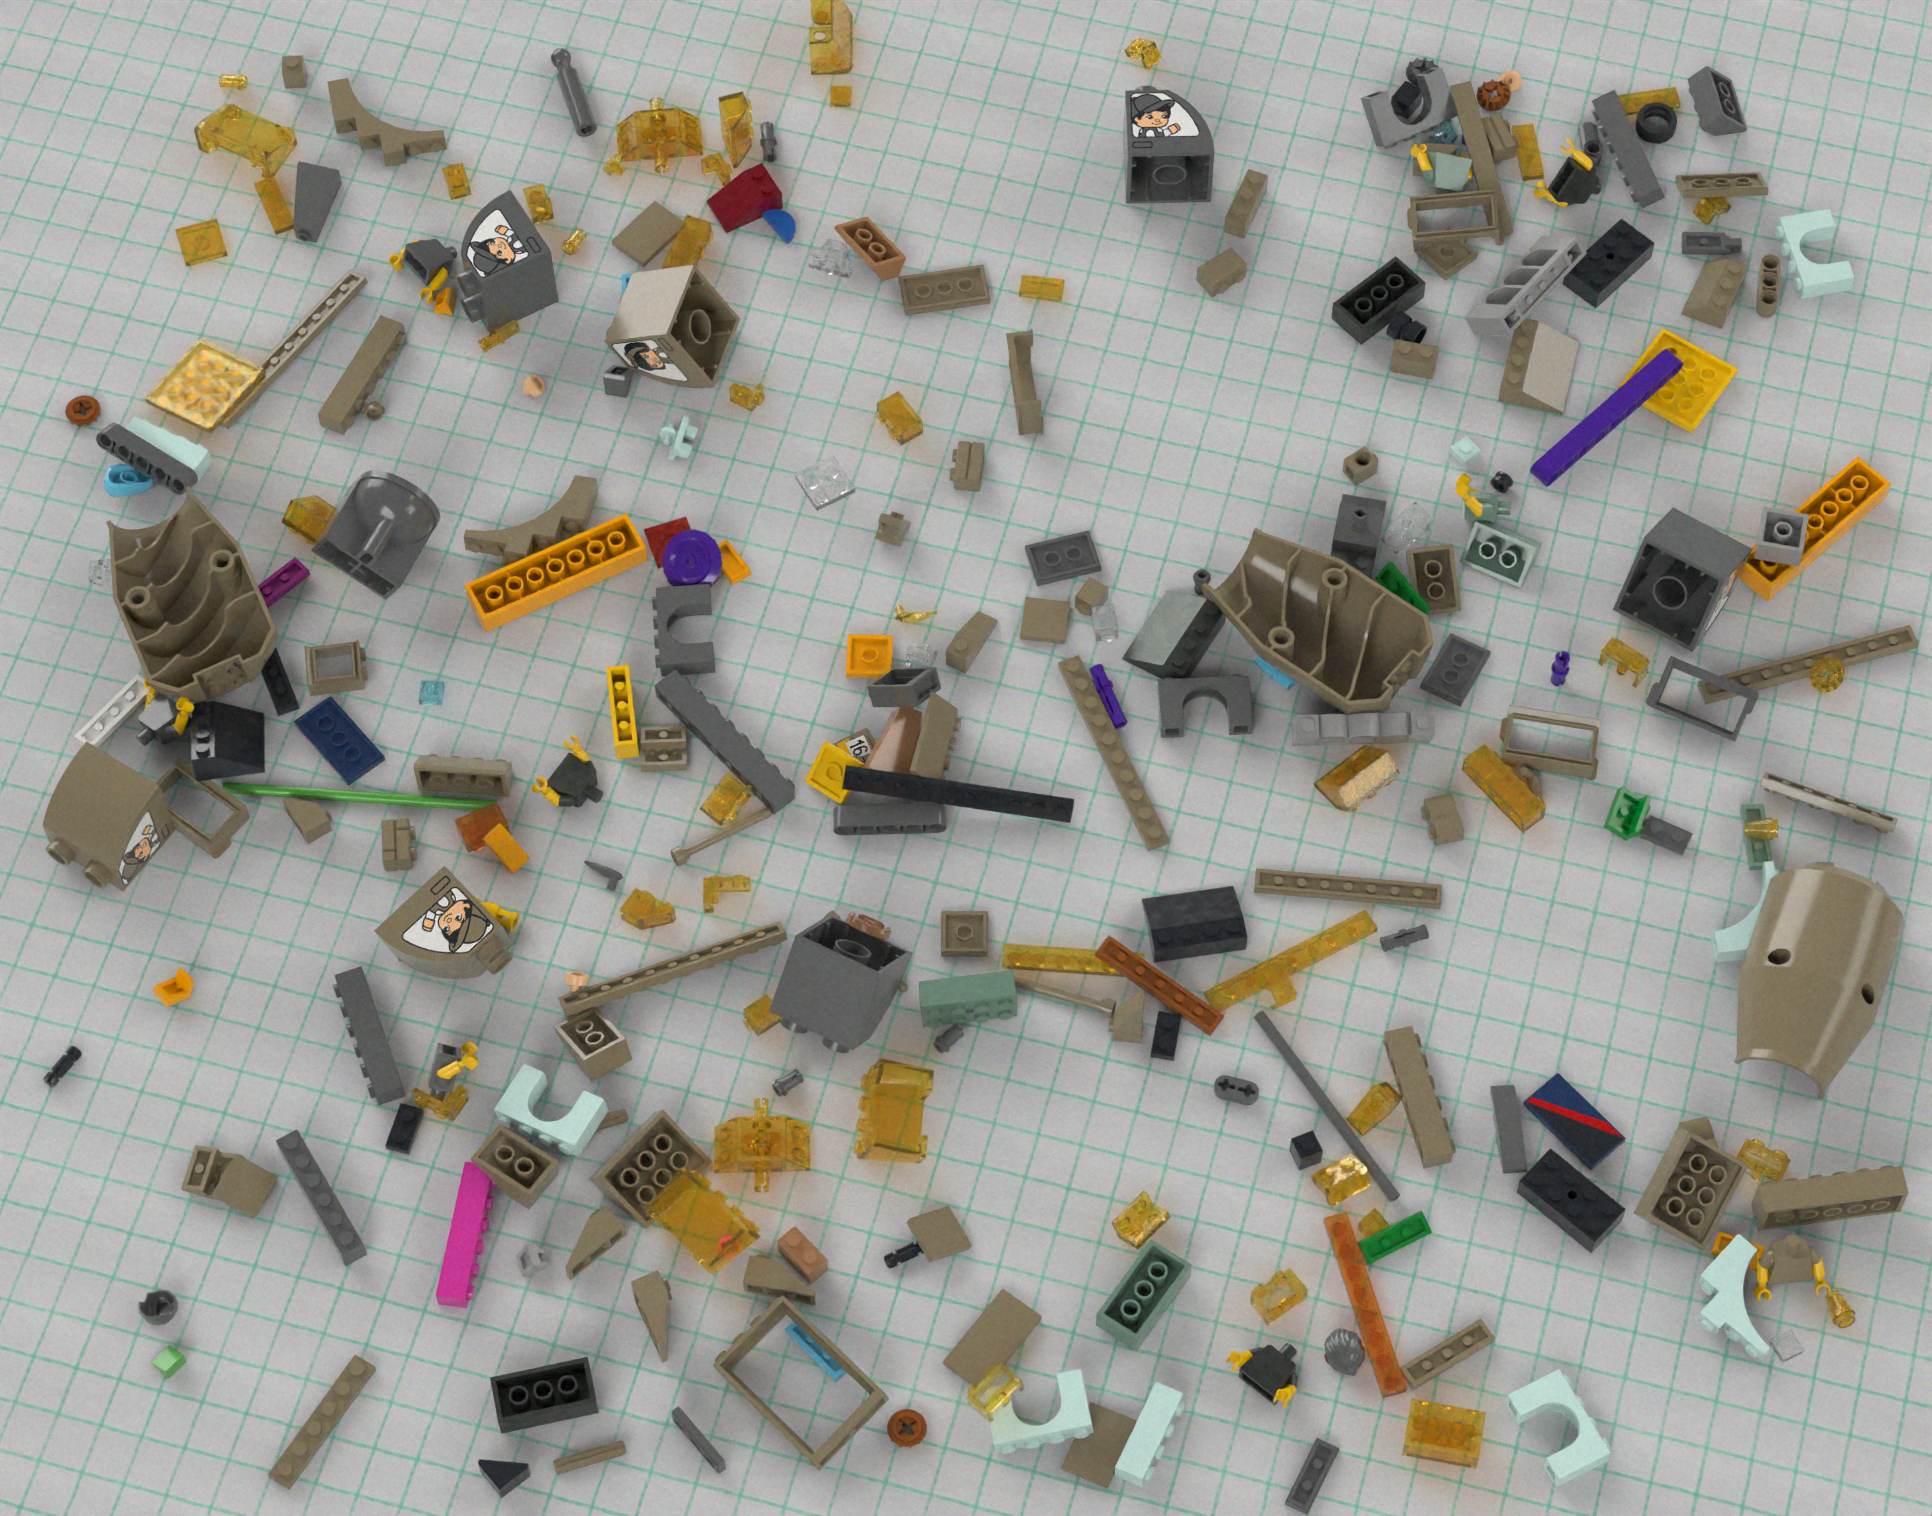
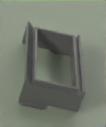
(1658, 689)

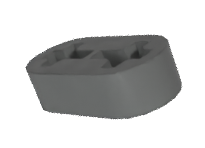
(1236, 1090)

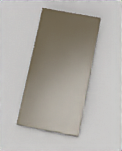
(1721, 185)
(944, 290)
(992, 1337)

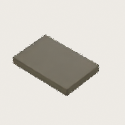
(648, 234)
(1099, 1452)

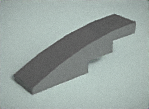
(1508, 1129)

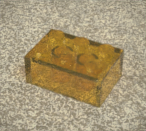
(1443, 1433)

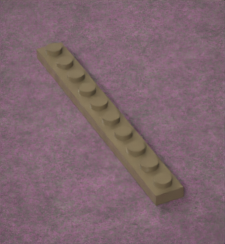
(300, 338)
(1798, 666)
(1113, 753)
(672, 968)

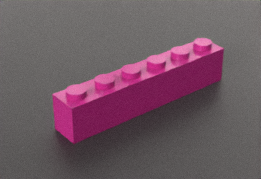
(465, 1238)

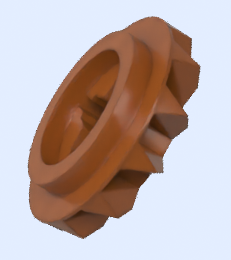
(1497, 102)
(73, 410)
(906, 1417)

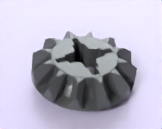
(1415, 67)

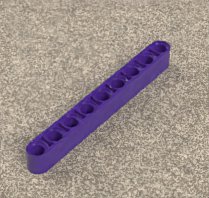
(1606, 417)

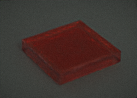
(660, 536)

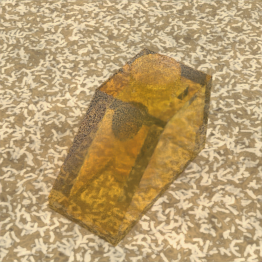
(1374, 1107)

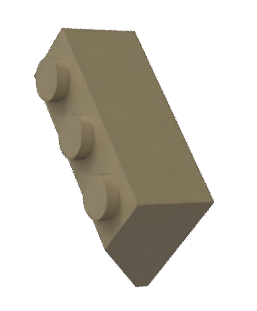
(1715, 292)

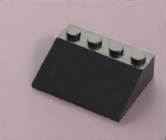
(226, 741)
(1194, 924)

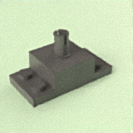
(1358, 532)

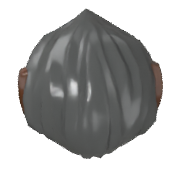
(1344, 1351)

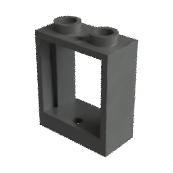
(904, 687)

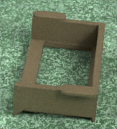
(1454, 200)
(1026, 406)
(1549, 762)
(220, 840)

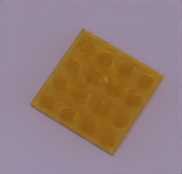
(205, 385)

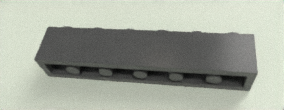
(1627, 148)
(370, 1036)
(321, 1197)

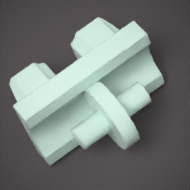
(676, 436)

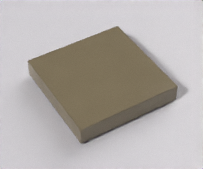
(1447, 256)
(1044, 620)
(964, 933)
(244, 1186)
(939, 1234)

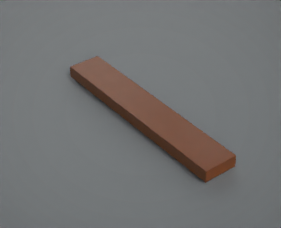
(1159, 985)

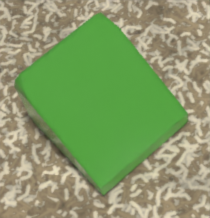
(169, 1361)

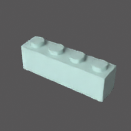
(180, 448)
(1149, 1434)

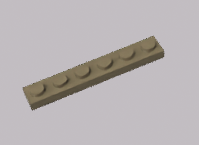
(1837, 806)
(322, 1422)

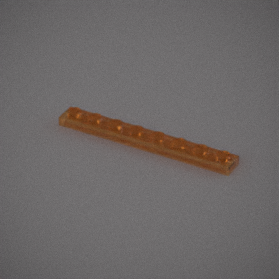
(1364, 1305)

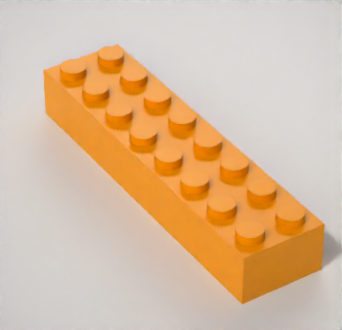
(1830, 516)
(556, 572)

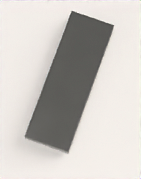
(698, 1440)
(1312, 1476)

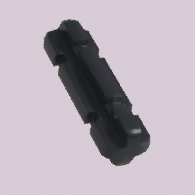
(62, 1066)
(902, 1255)

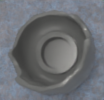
(158, 1307)

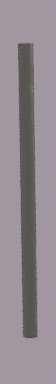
(1327, 1106)

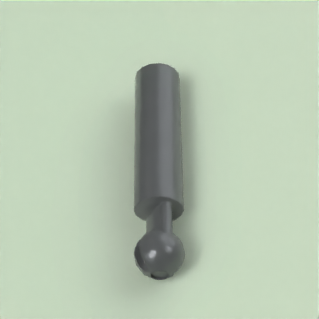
(573, 93)

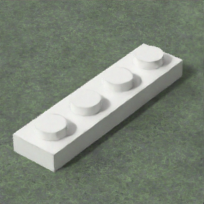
(114, 713)

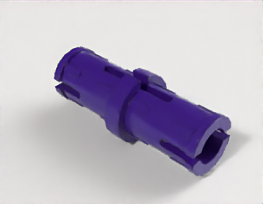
(1560, 668)

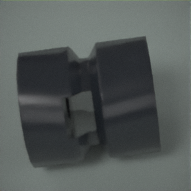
(1404, 329)

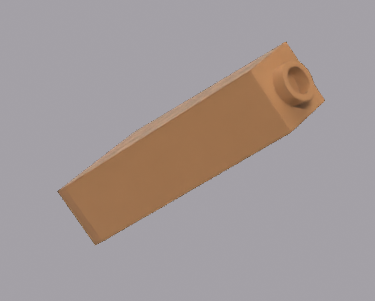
(897, 742)

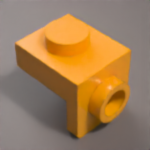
(175, 989)

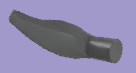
(605, 871)

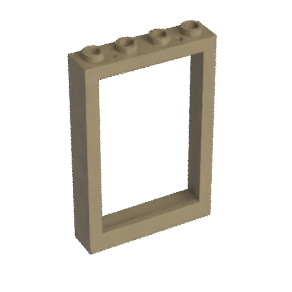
(758, 1330)

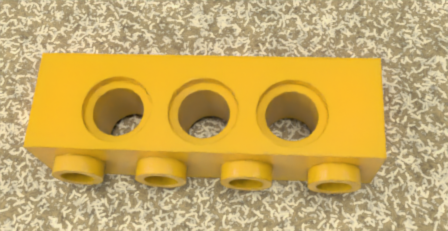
(622, 712)

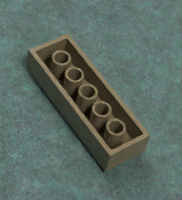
(1829, 1197)

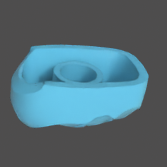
(125, 481)

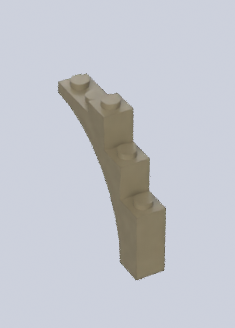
(374, 133)
(518, 542)

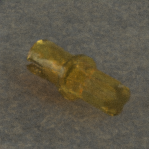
(499, 335)

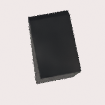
(504, 1475)

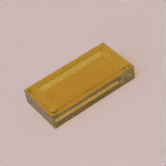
(1041, 288)

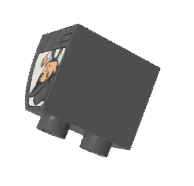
(1165, 149)
(505, 265)
(1681, 578)

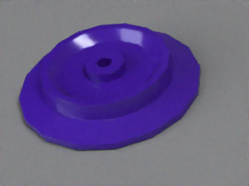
(693, 547)

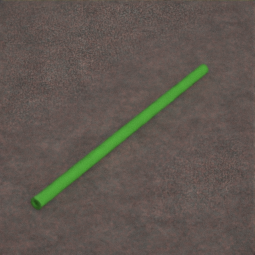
(356, 796)

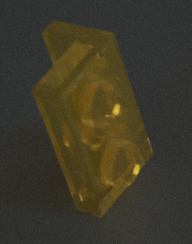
(725, 799)
(1342, 1179)
(1139, 1220)

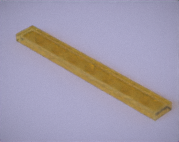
(1293, 959)

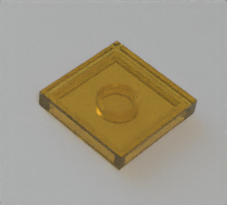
(201, 242)

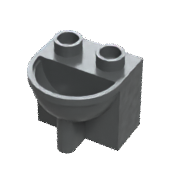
(378, 531)

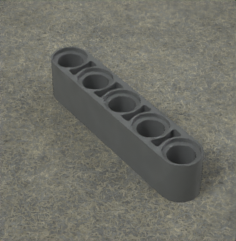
(146, 458)
(889, 819)

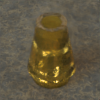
(1762, 828)
(1840, 1310)

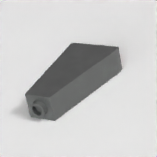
(313, 199)

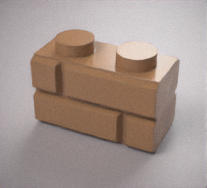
(802, 1255)

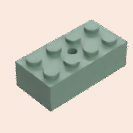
(968, 999)
(1143, 1295)

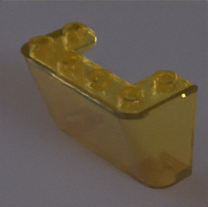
(834, 52)
(893, 1112)
(702, 1219)

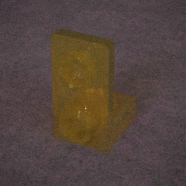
(538, 203)
(716, 884)
(454, 1102)

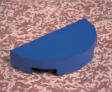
(781, 222)

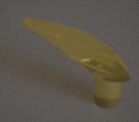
(911, 617)

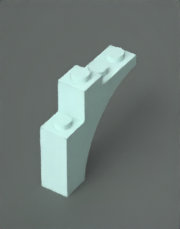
(1733, 942)
(1727, 1309)

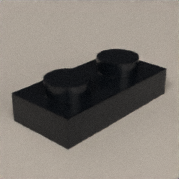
(1165, 1036)
(404, 1128)

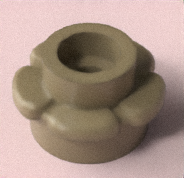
(373, 411)

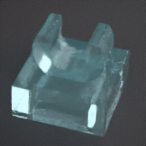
(1444, 134)
(431, 692)

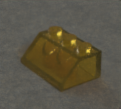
(736, 126)
(308, 517)
(1358, 778)

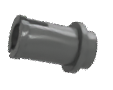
(1200, 577)
(944, 1042)
(787, 1083)

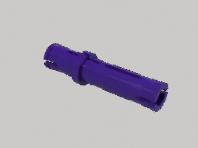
(1104, 688)

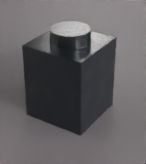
(1406, 100)
(1306, 1150)

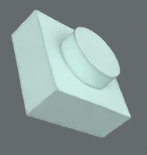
(1465, 450)

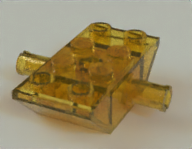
(659, 135)
(783, 1148)

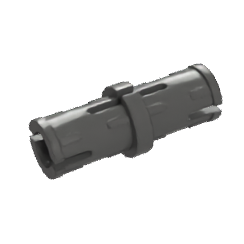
(768, 142)
(1404, 938)

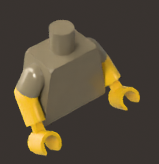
(1789, 1262)

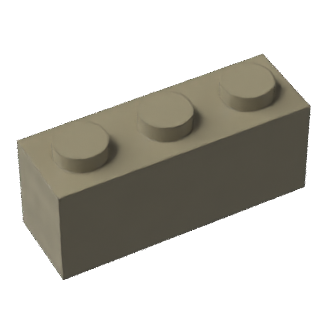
(1246, 203)

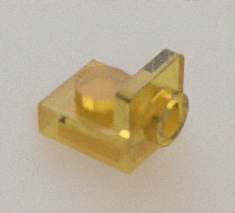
(745, 398)

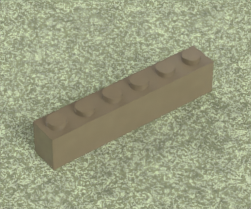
(362, 375)
(1418, 1097)

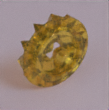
(1833, 680)

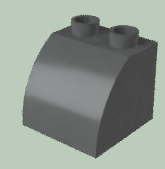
(838, 983)

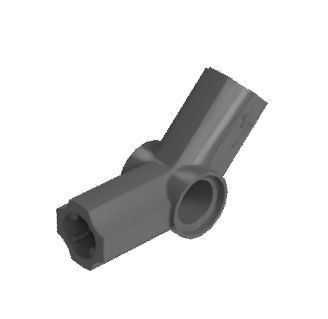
(1590, 142)

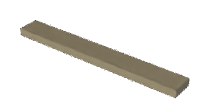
(1479, 151)
(1348, 888)

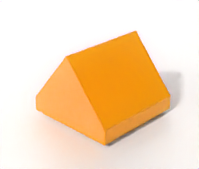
(445, 302)

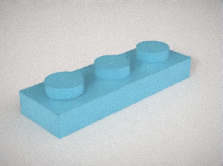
(833, 1369)

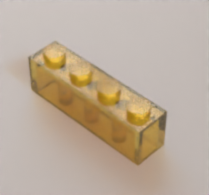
(689, 243)
(1504, 788)

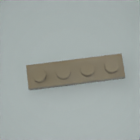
(1447, 1354)

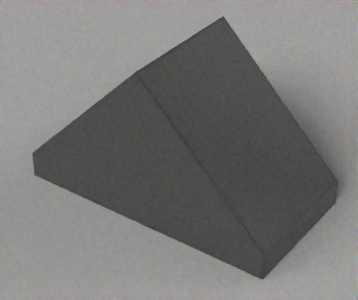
(617, 381)

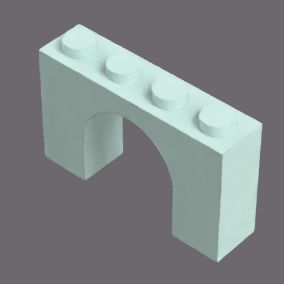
(1809, 277)
(569, 1133)
(1556, 1394)
(1071, 1421)

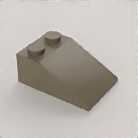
(1435, 577)
(594, 1043)
(516, 1166)
(652, 1299)

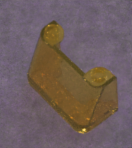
(247, 136)

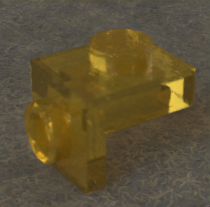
(1145, 51)
(716, 163)
(1709, 207)

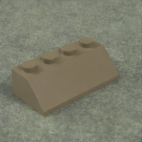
(936, 739)
(463, 775)

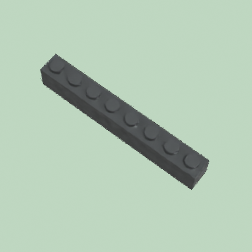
(725, 741)

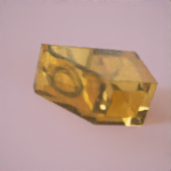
(646, 911)

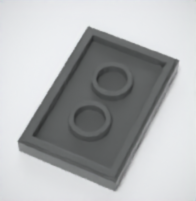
(1062, 558)
(1455, 669)

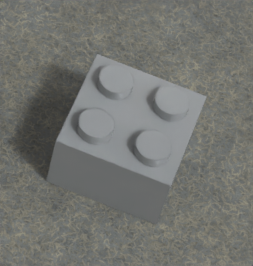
(1781, 536)

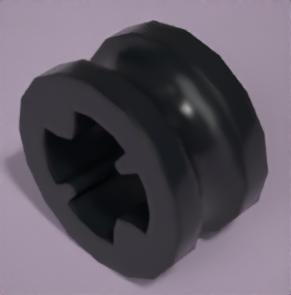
(1501, 482)

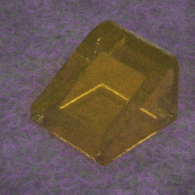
(1372, 1223)

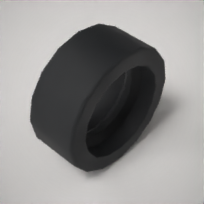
(1656, 110)

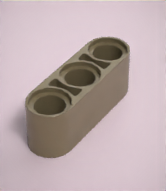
(1768, 286)

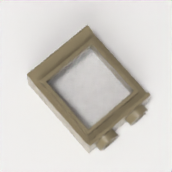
(335, 668)

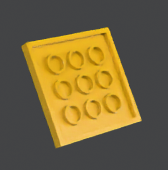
(1693, 389)

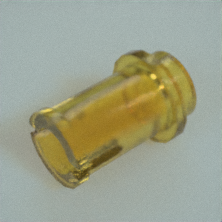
(233, 81)
(571, 245)

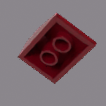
(745, 198)

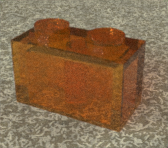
(478, 824)

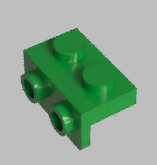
(1627, 814)

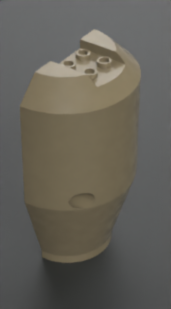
(190, 604)
(1324, 624)
(1815, 969)

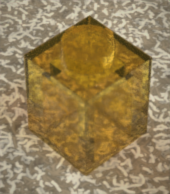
(456, 181)
(758, 1017)

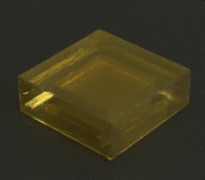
(840, 96)

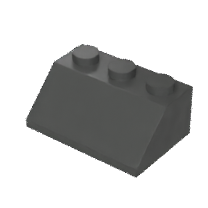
(1716, 103)

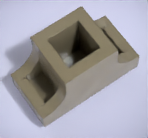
(892, 528)

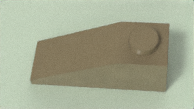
(969, 641)
(1128, 1020)
(598, 1236)
(771, 1279)

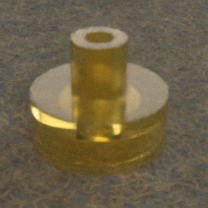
(613, 165)

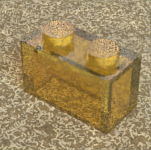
(899, 418)

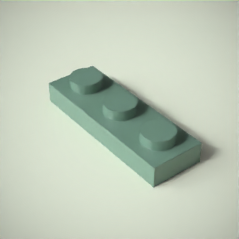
(1757, 849)

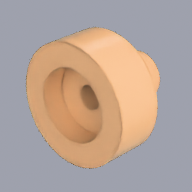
(1511, 79)
(533, 386)
(576, 980)

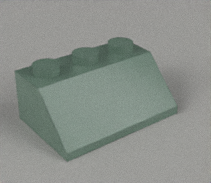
(1500, 552)

